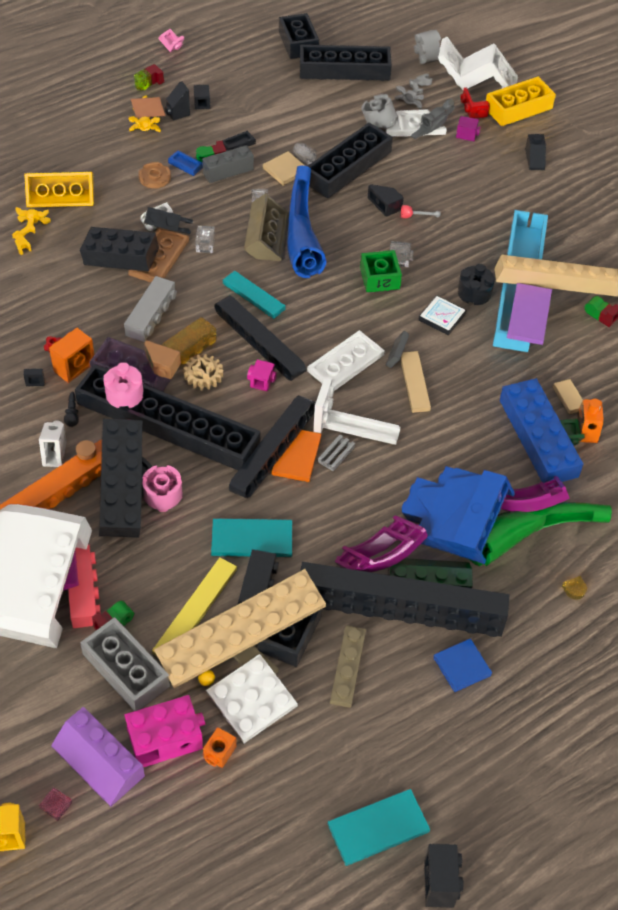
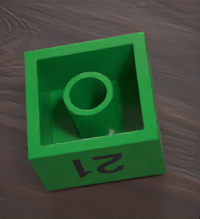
(380, 271)

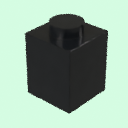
(201, 97)

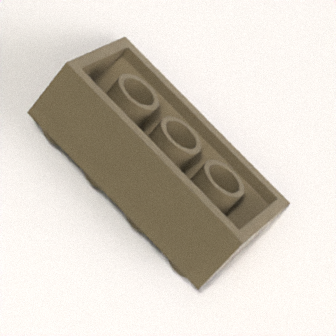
(266, 229)

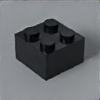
(442, 875)

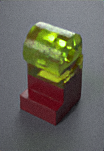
(148, 77)

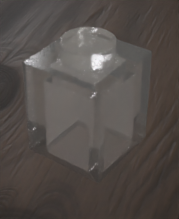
(205, 239)
(403, 252)

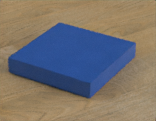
(462, 665)

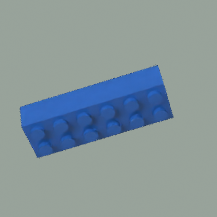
(540, 431)

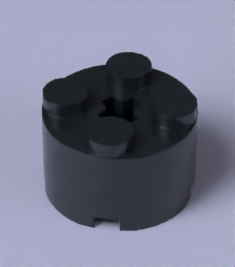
(476, 284)

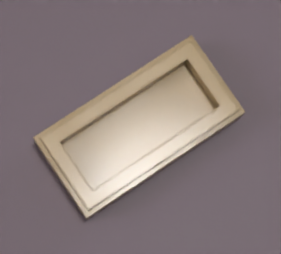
(568, 395)

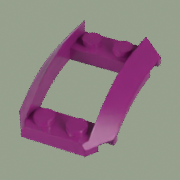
(536, 496)
(359, 556)

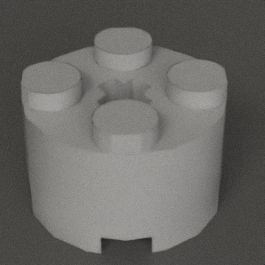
(427, 46)
(379, 111)

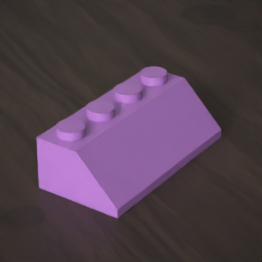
(98, 757)

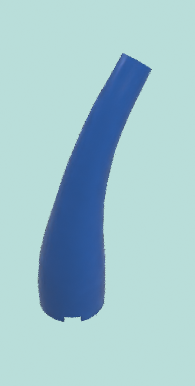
(303, 246)

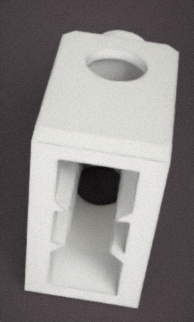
(52, 435)

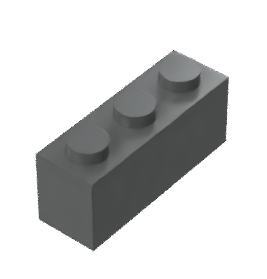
(228, 164)

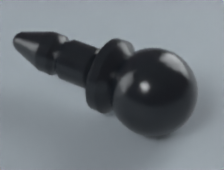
(71, 418)

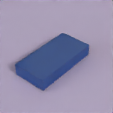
(185, 163)

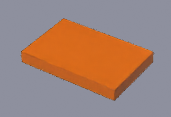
(299, 458)

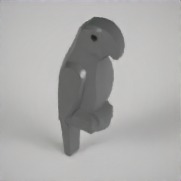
(434, 119)

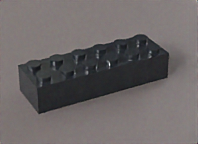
(345, 62)
(349, 159)
(120, 478)

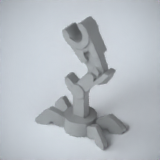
(411, 95)

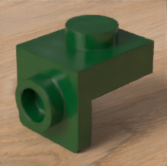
(573, 431)

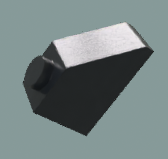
(178, 102)
(536, 151)
(385, 199)

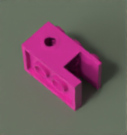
(165, 731)

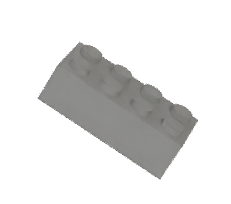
(125, 664)

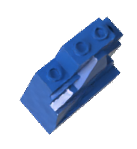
(458, 509)

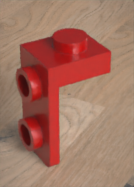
(474, 109)

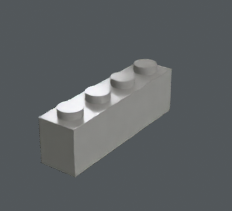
(150, 309)

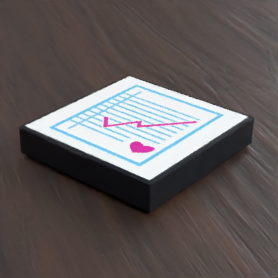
(442, 315)

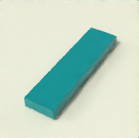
(254, 294)

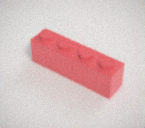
(84, 596)

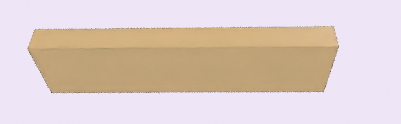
(415, 382)

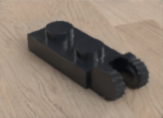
(166, 220)

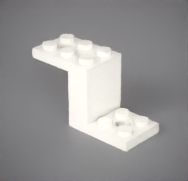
(477, 66)

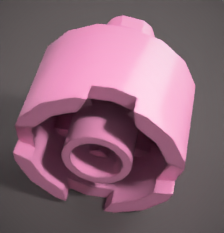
(123, 386)
(162, 487)

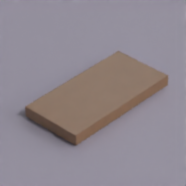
(170, 247)

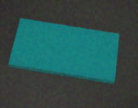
(240, 536)
(378, 827)

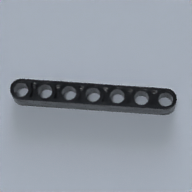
(260, 338)
(272, 447)

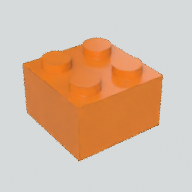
(72, 355)

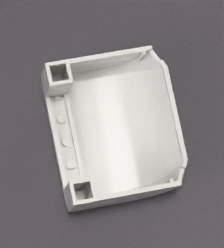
(34, 568)

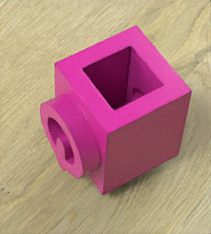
(261, 375)

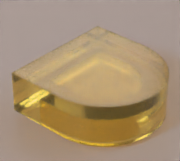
(575, 588)

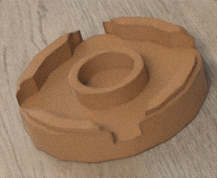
(154, 175)

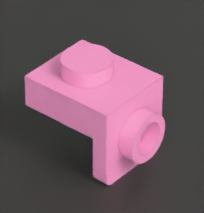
(171, 41)

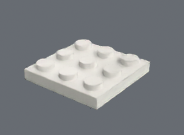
(252, 698)

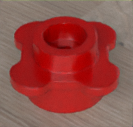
(50, 341)

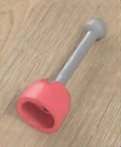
(407, 212)

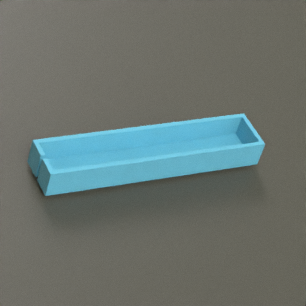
(526, 243)

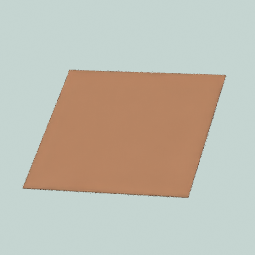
(147, 107)

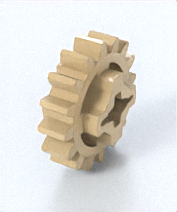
(203, 372)

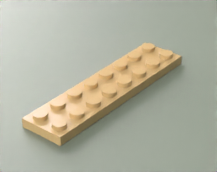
(239, 628)

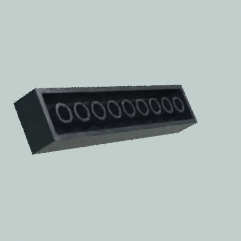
(175, 421)
(410, 600)

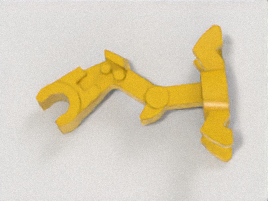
(144, 123)
(32, 217)

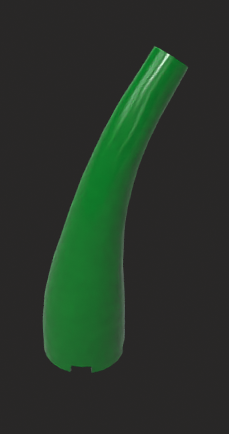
(516, 525)

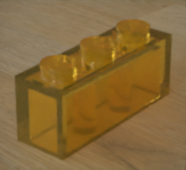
(192, 339)

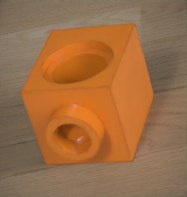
(219, 739)

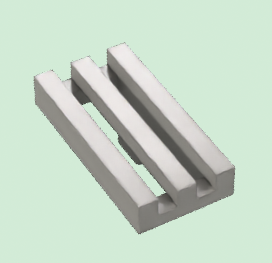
(344, 442)

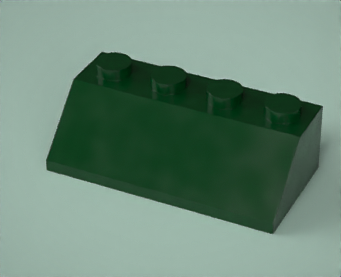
(435, 571)

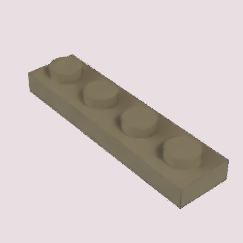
(348, 666)

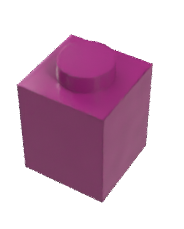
(467, 128)

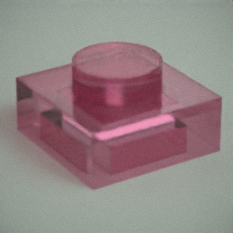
(55, 803)

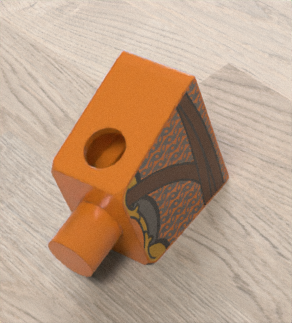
(590, 413)

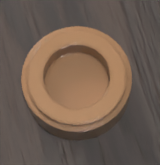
(85, 450)

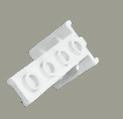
(349, 423)

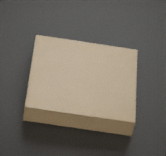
(283, 168)

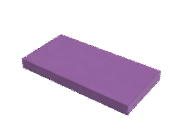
(529, 313)

